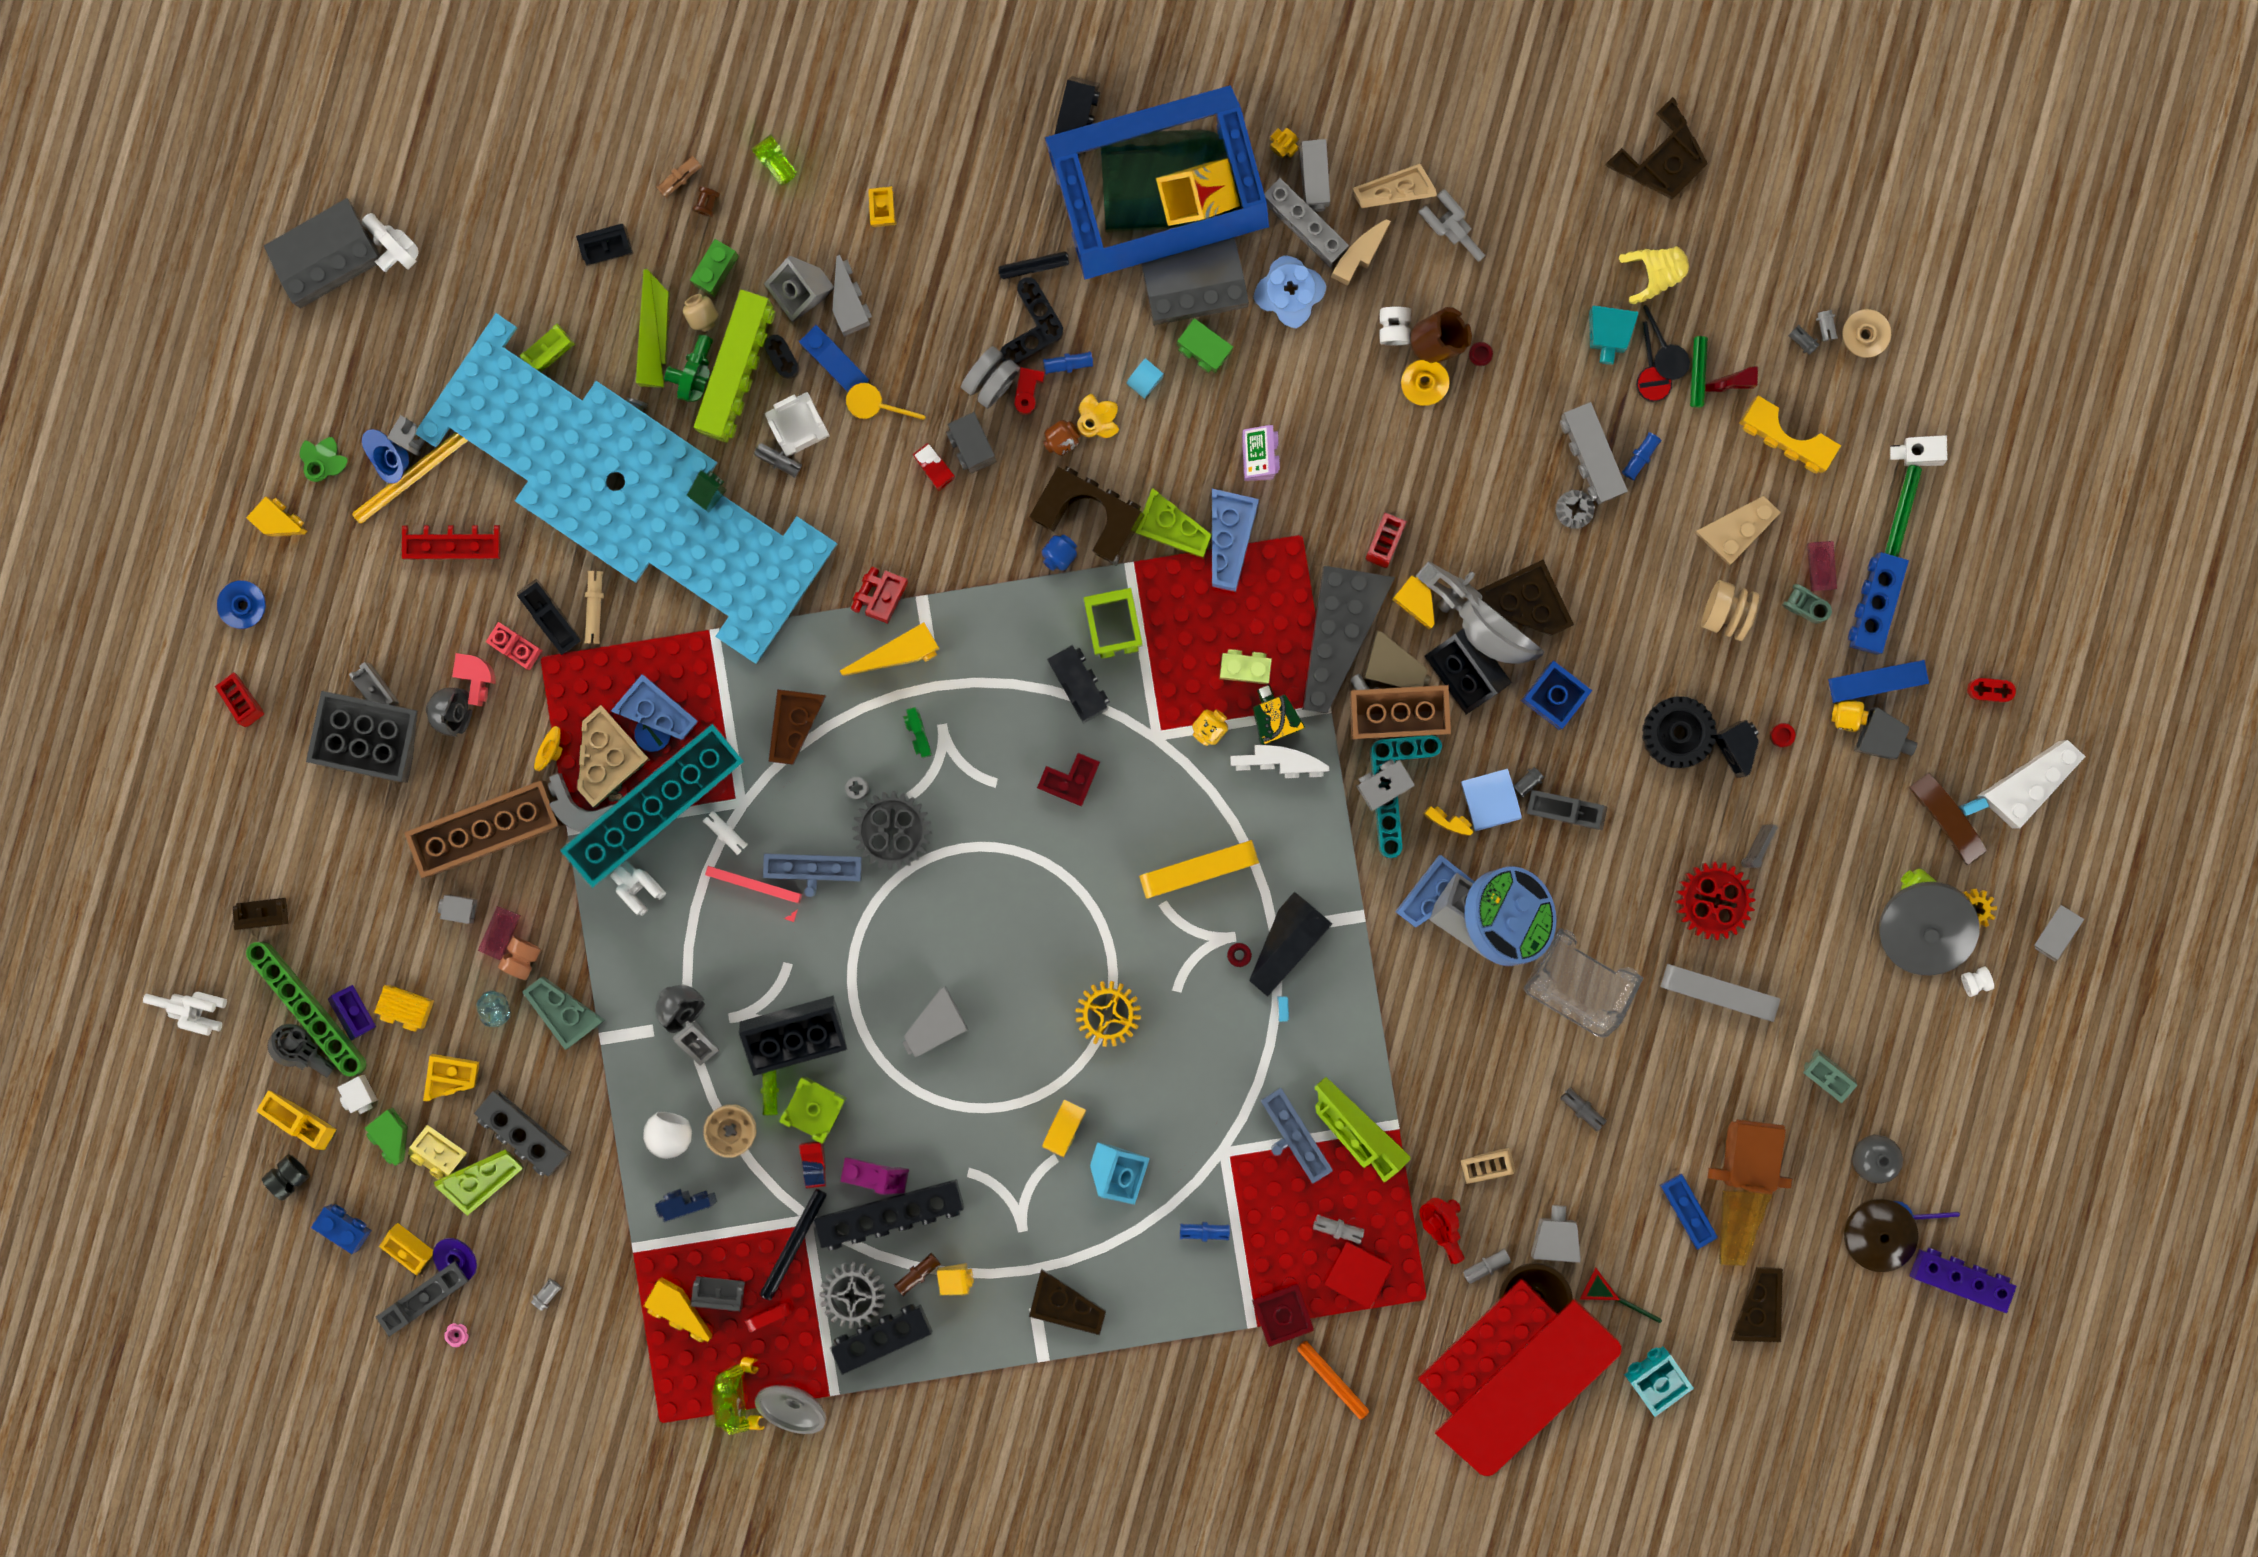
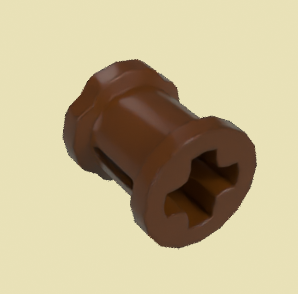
(707, 209)

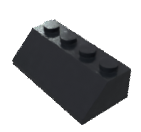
(792, 1035)

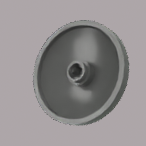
(1929, 928)

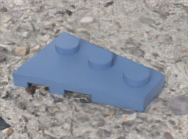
(1421, 900)

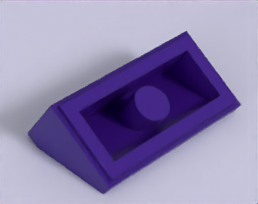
(351, 1012)

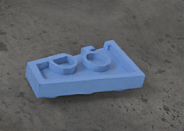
(655, 709)

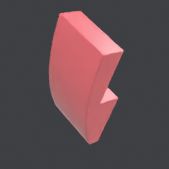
(514, 646)

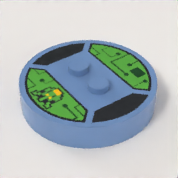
(1510, 916)

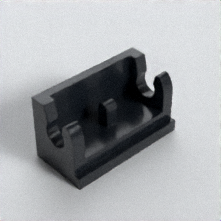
(604, 244)

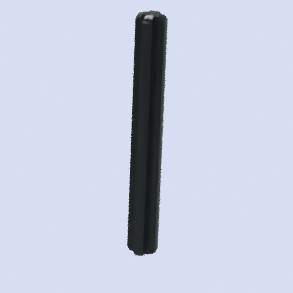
(793, 1244)

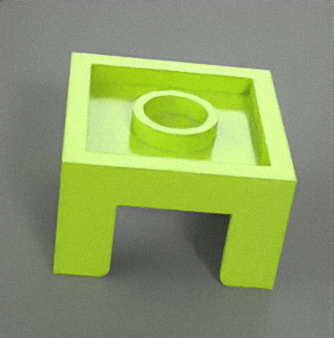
(813, 1109)

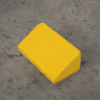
(406, 1249)

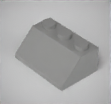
(1450, 910)

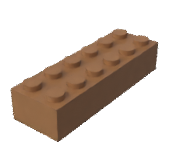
(482, 829)

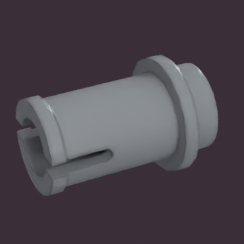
(1827, 323)
(546, 1294)

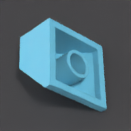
(1118, 1172)

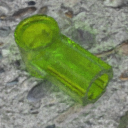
(772, 157)

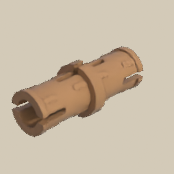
(679, 177)

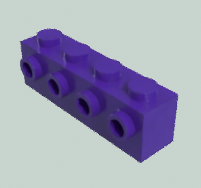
(1963, 1281)

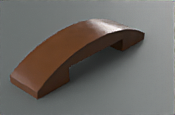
(1949, 817)

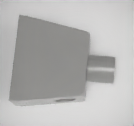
(1556, 1238)

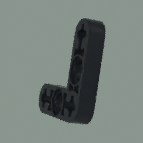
(1038, 331)

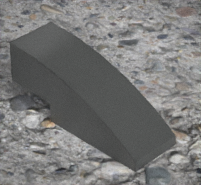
(1567, 810)

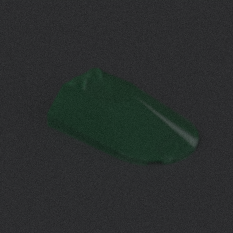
(1131, 172)

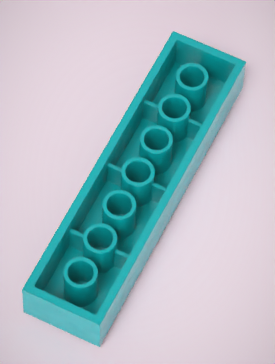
(651, 805)

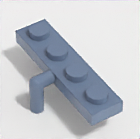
(812, 868)
(1295, 1136)

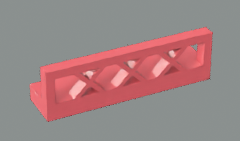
(756, 885)

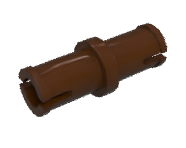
(917, 1274)

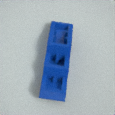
(1878, 681)

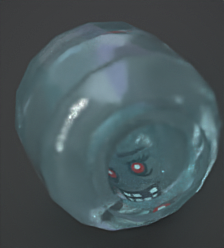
(493, 1009)

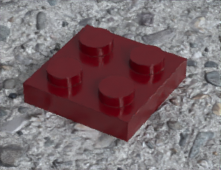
(1282, 1315)

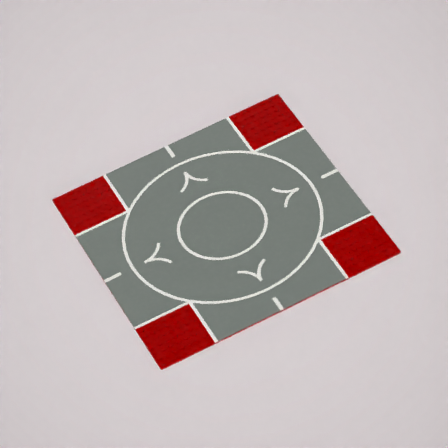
(1017, 919)

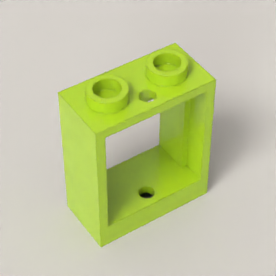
(1108, 598)

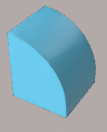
(1145, 378)

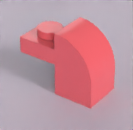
(476, 670)

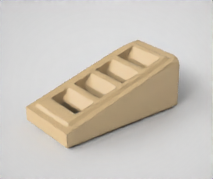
(1509, 1170)

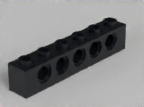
(827, 1224)

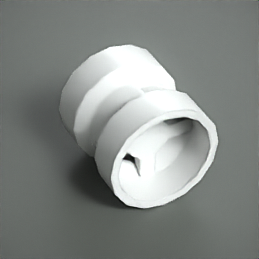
(1977, 981)

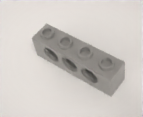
(1305, 223)

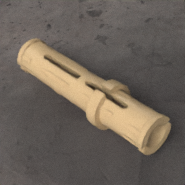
(593, 607)

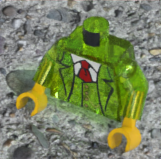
(729, 1399)

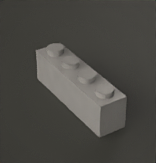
(1594, 453)

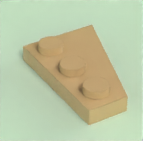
(1737, 530)

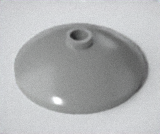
(791, 1409)

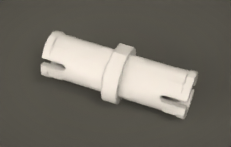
(725, 832)

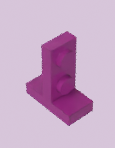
(874, 1176)

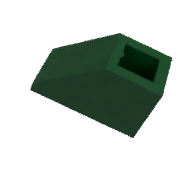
(706, 490)

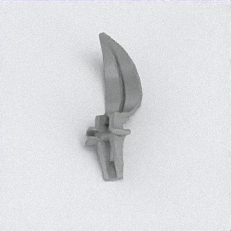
(1481, 624)

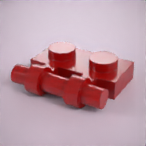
(885, 598)

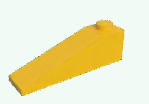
(905, 649)

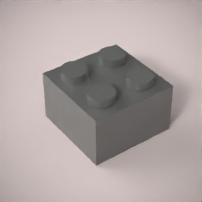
(973, 445)

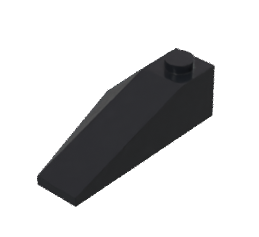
(1289, 940)

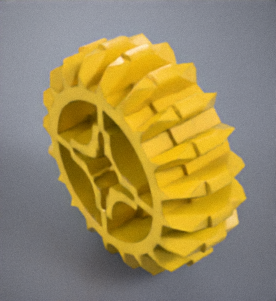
(1099, 1033)

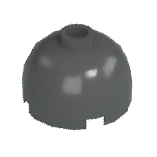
(449, 711)
(678, 1006)
(1877, 1159)

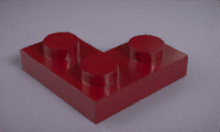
(1072, 786)

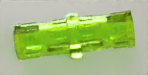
(769, 1093)

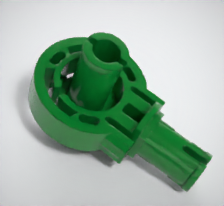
(695, 376)

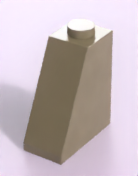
(1393, 665)

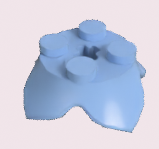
(1295, 308)

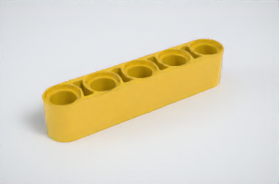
(1199, 869)

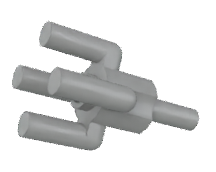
(1452, 224)

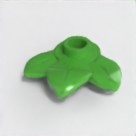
(324, 456)

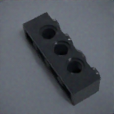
(849, 1360)

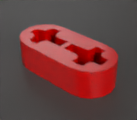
(1991, 684)
(768, 1316)

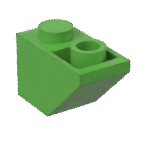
(390, 1135)

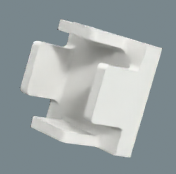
(796, 423)

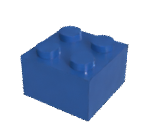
(1556, 695)

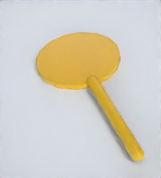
(865, 401)

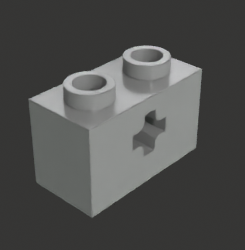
(1376, 796)

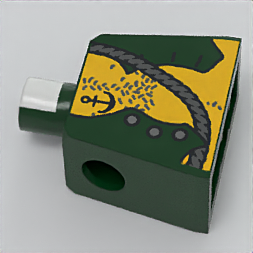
(1275, 716)

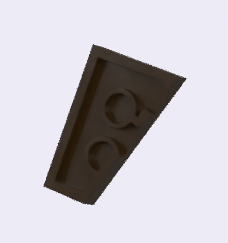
(1065, 1306)
(1762, 1308)

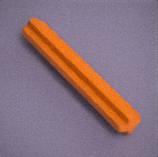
(1333, 1380)

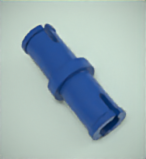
(1068, 362)
(1641, 456)
(1204, 1231)

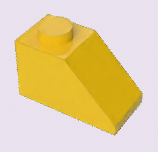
(1417, 601)

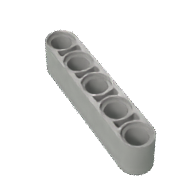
(1720, 993)

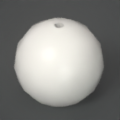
(667, 1134)

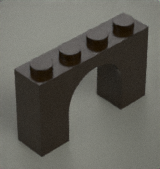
(1067, 488)

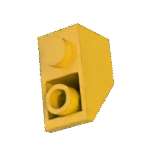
(274, 520)
(955, 1279)

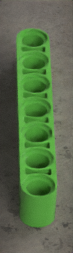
(295, 1004)

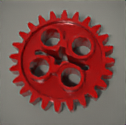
(1710, 921)

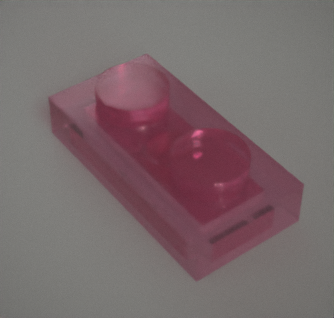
(1822, 566)
(499, 933)

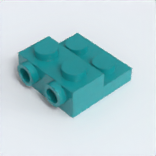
(1658, 1380)

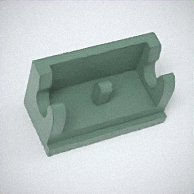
(1830, 1076)

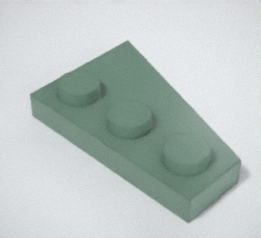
(561, 1012)

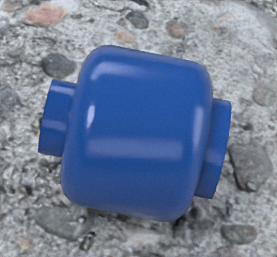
(1059, 552)

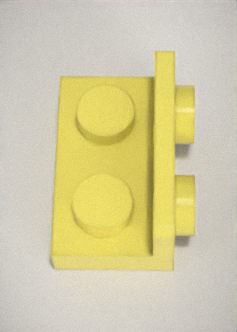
(436, 1153)

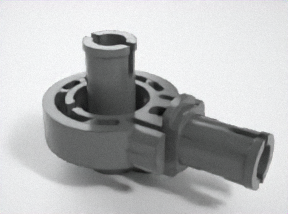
(297, 1050)

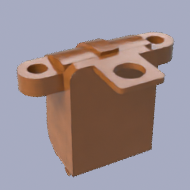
(1753, 1157)

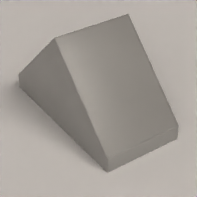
(696, 1043)

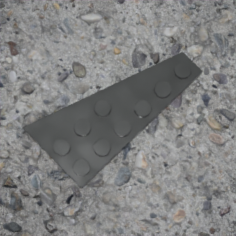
(1343, 618)

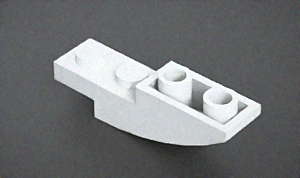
(1290, 761)

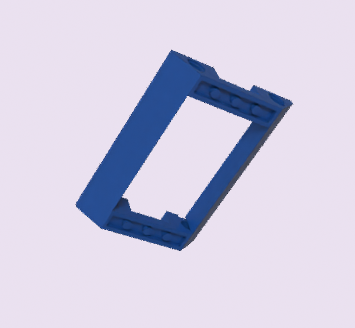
(1231, 127)

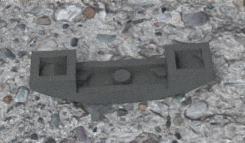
(422, 1298)

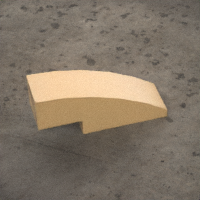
(1360, 253)

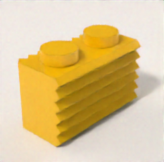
(403, 1007)

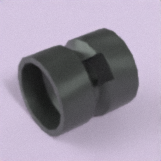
(282, 1180)

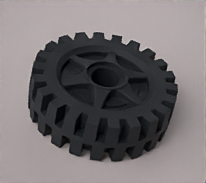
(1698, 728)

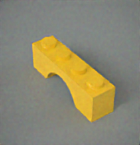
(1762, 419)

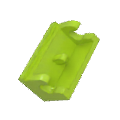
(548, 349)

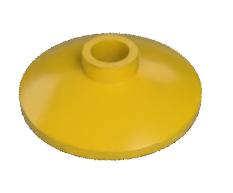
(1425, 392)
(548, 749)

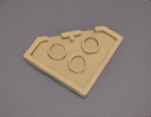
(606, 757)

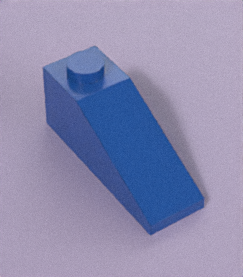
(832, 358)

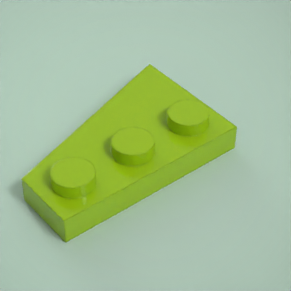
(1172, 527)
(479, 1181)

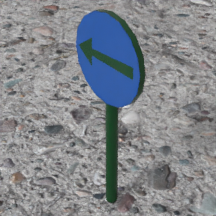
(650, 738)

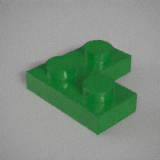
(914, 723)

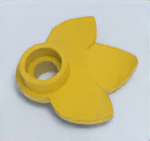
(1100, 415)

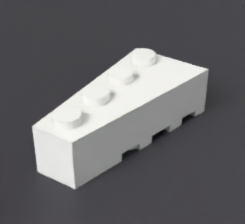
(2030, 785)

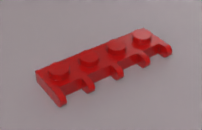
(450, 545)

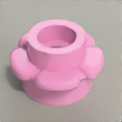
(450, 1335)

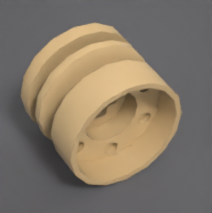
(1735, 612)
(716, 1135)

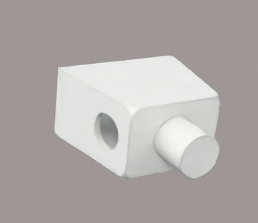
(1932, 450)

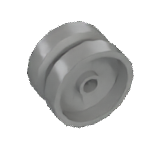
(990, 377)

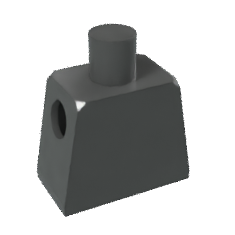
(1884, 736)

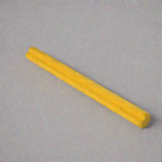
(409, 477)

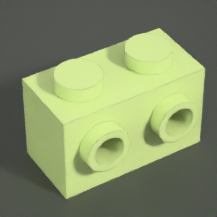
(1245, 668)

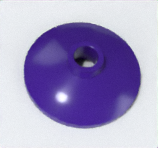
(453, 1250)

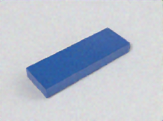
(1689, 1211)

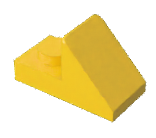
(881, 207)

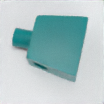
(1610, 331)

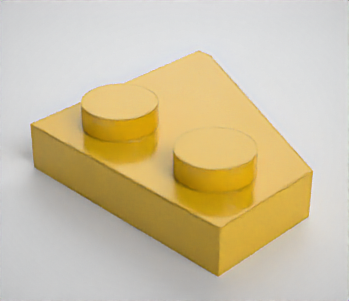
(449, 1075)

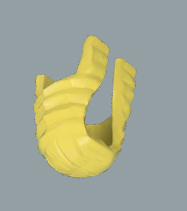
(1663, 267)

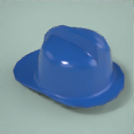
(386, 456)

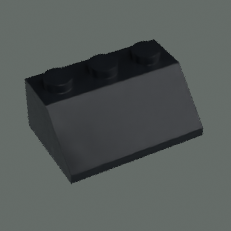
(1467, 672)

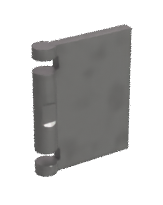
(1759, 847)

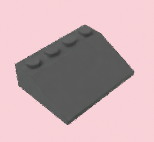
(322, 253)
(1195, 283)
(363, 737)

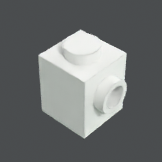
(357, 1095)

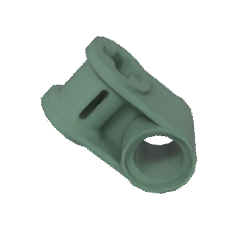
(1806, 604)

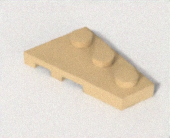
(1397, 187)

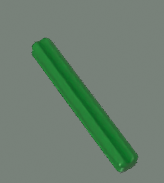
(1903, 510)

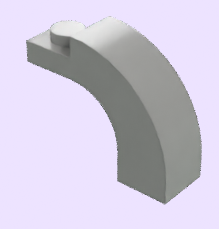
(567, 809)

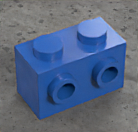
(341, 1228)

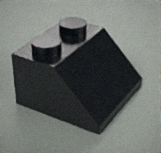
(1739, 746)

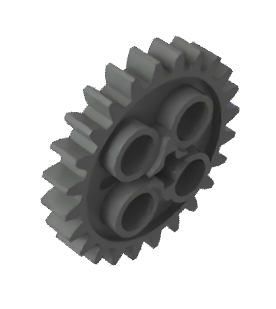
(914, 831)

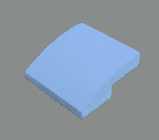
(1491, 800)

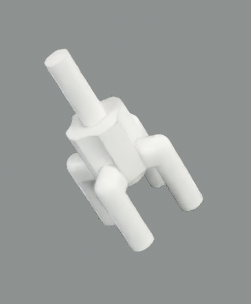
(632, 881)
(189, 1009)

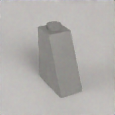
(1315, 174)
(935, 1024)

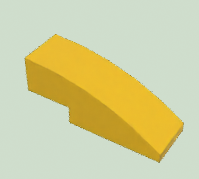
(296, 1120)

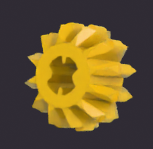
(1983, 905)

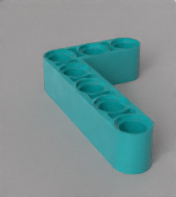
(1392, 810)

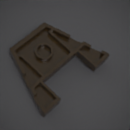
(1671, 164)

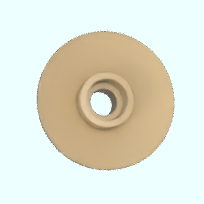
(1875, 325)

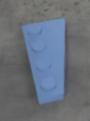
(1231, 530)

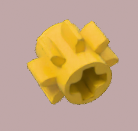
(1284, 142)

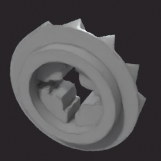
(1564, 513)

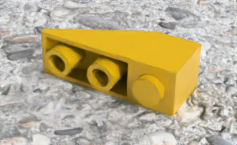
(673, 1304)

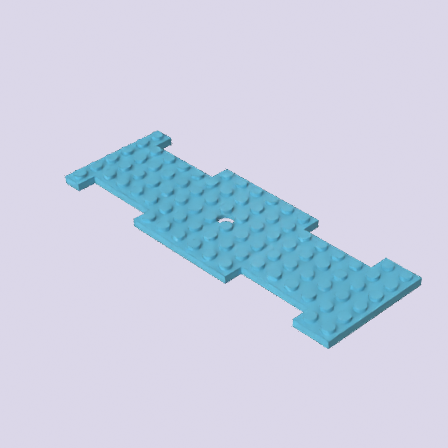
(573, 447)

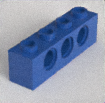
(1895, 570)

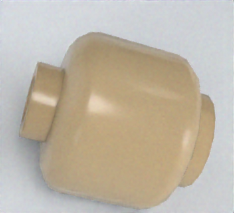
(700, 312)

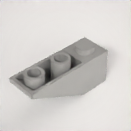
(846, 304)

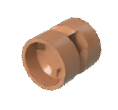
(519, 958)

